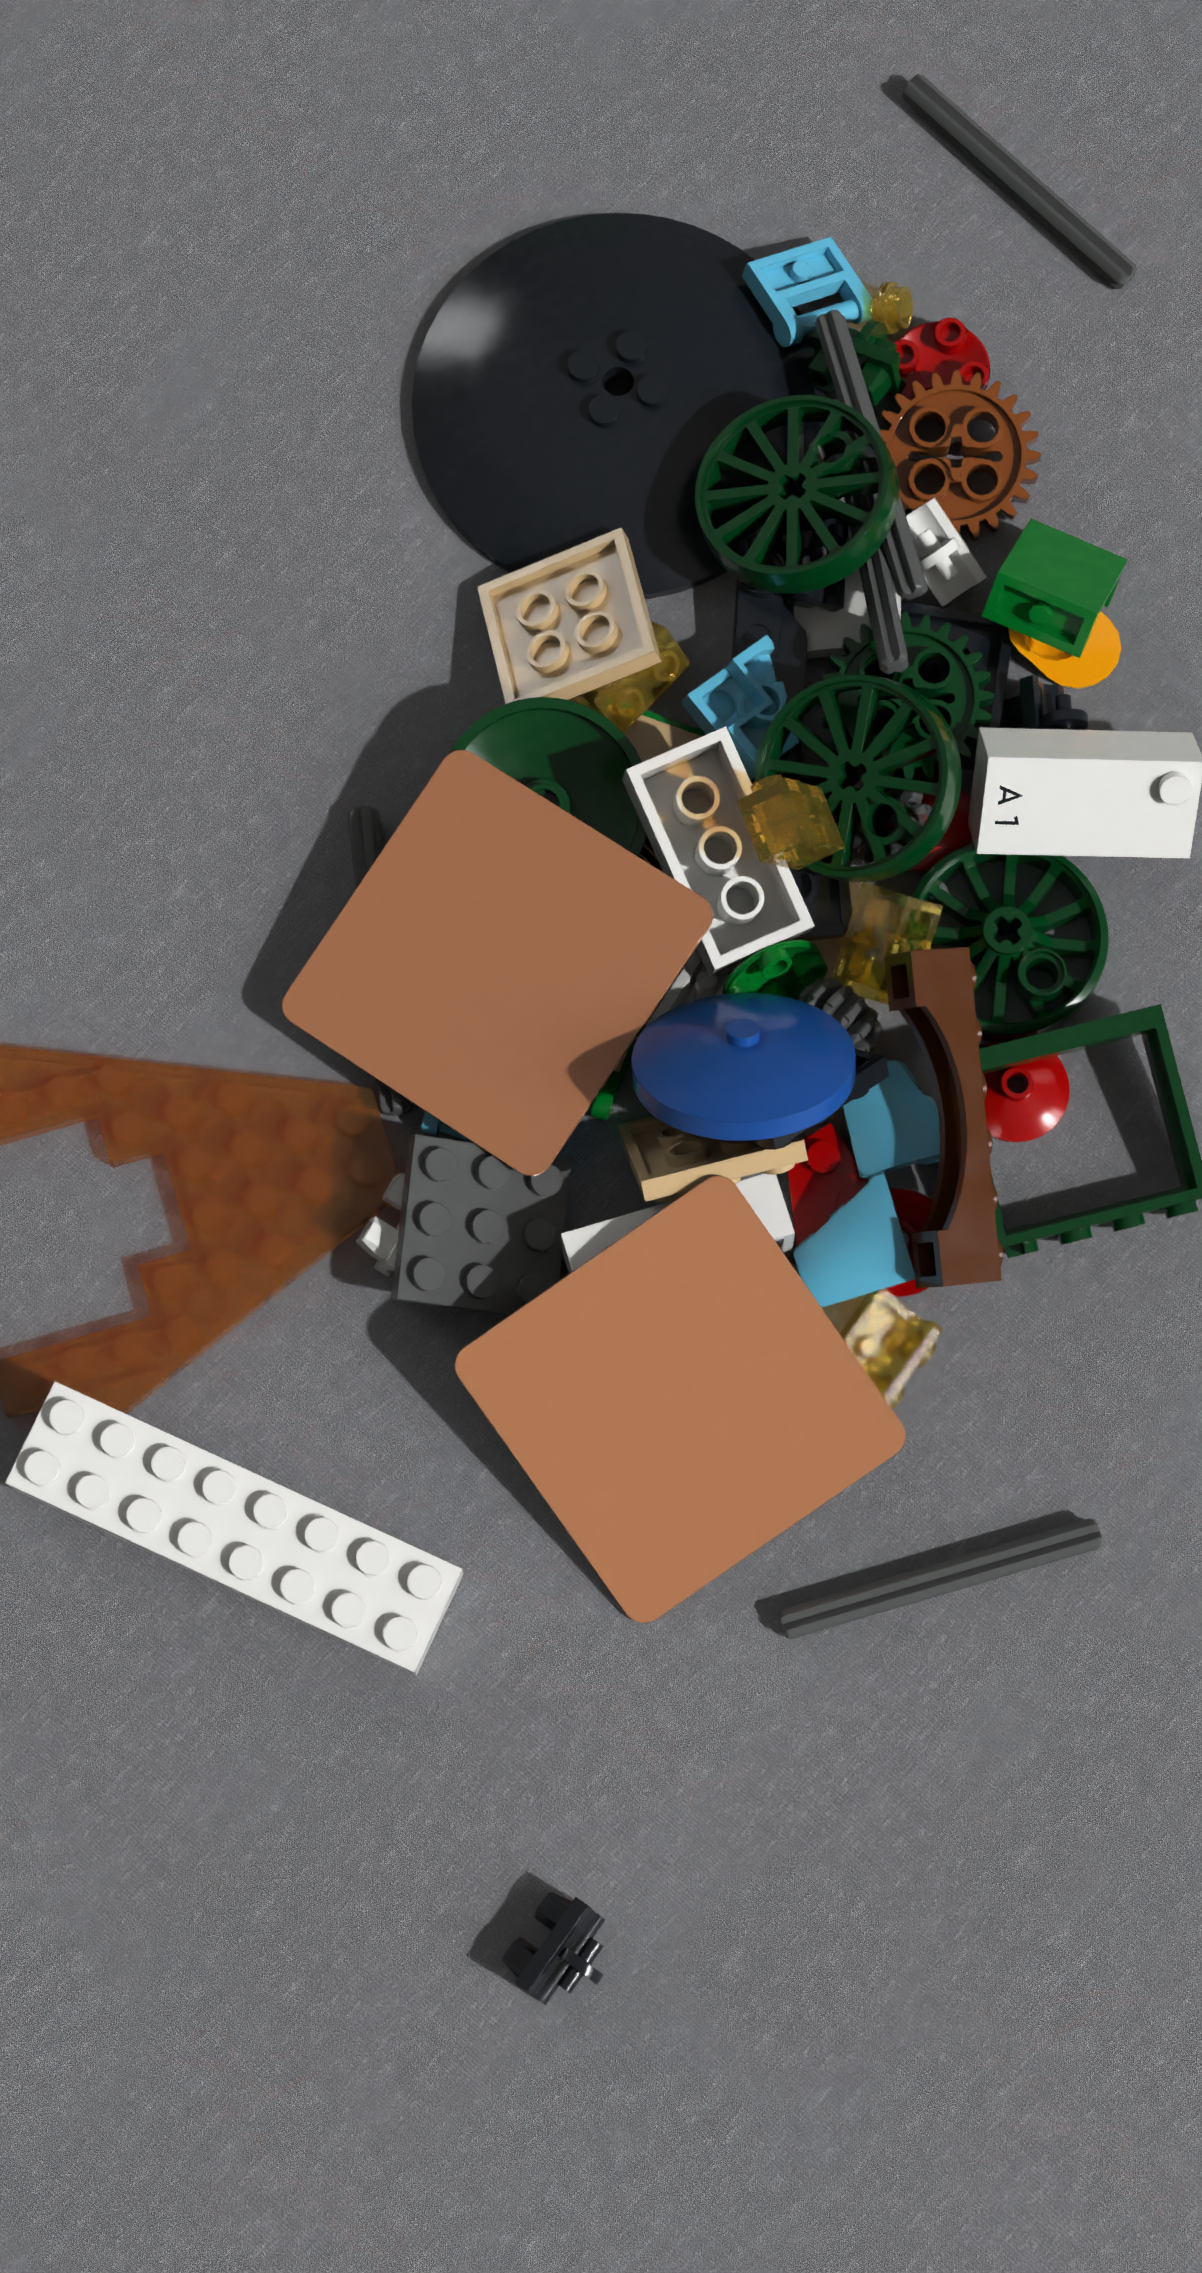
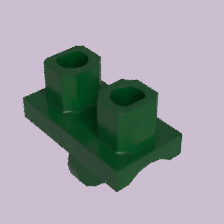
(876, 359)

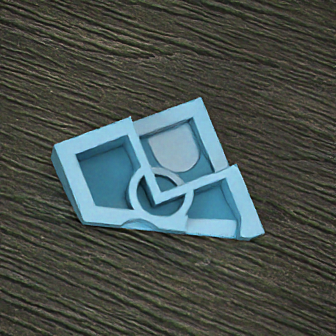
(744, 700)
(893, 1124)
(856, 1248)

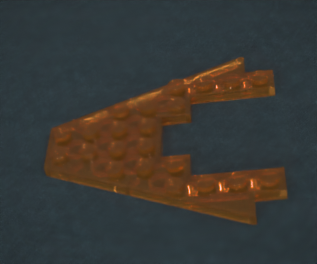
(263, 1184)

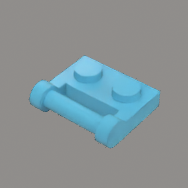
(802, 277)

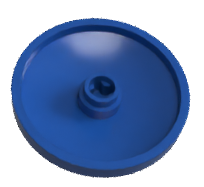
(743, 1066)

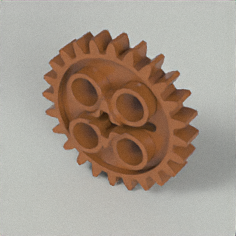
(954, 409)

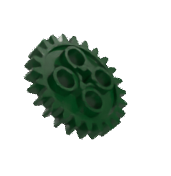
(922, 648)

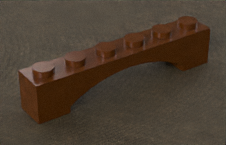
(938, 1003)

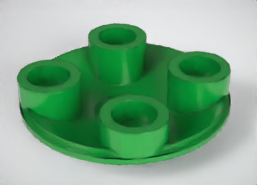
(778, 970)

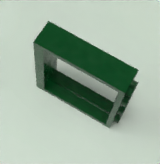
(1129, 1213)

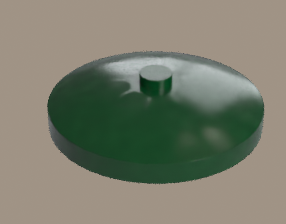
(565, 757)

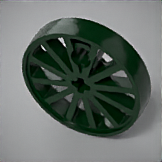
(797, 493)
(872, 756)
(1031, 947)

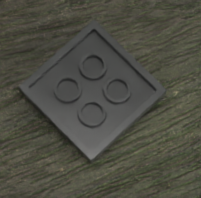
(477, 1228)

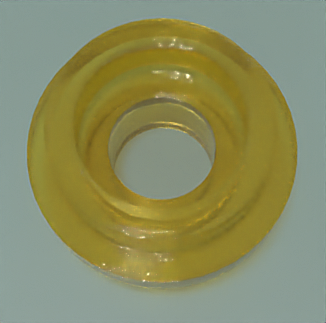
(892, 306)

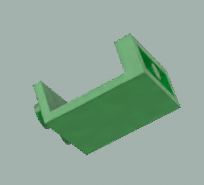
(1053, 587)

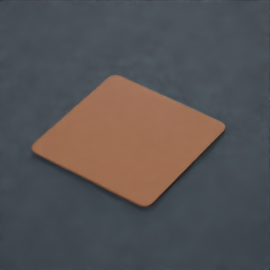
(497, 962)
(680, 1399)

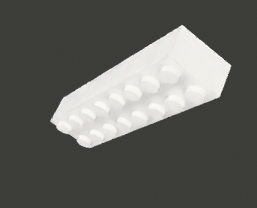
(235, 1528)

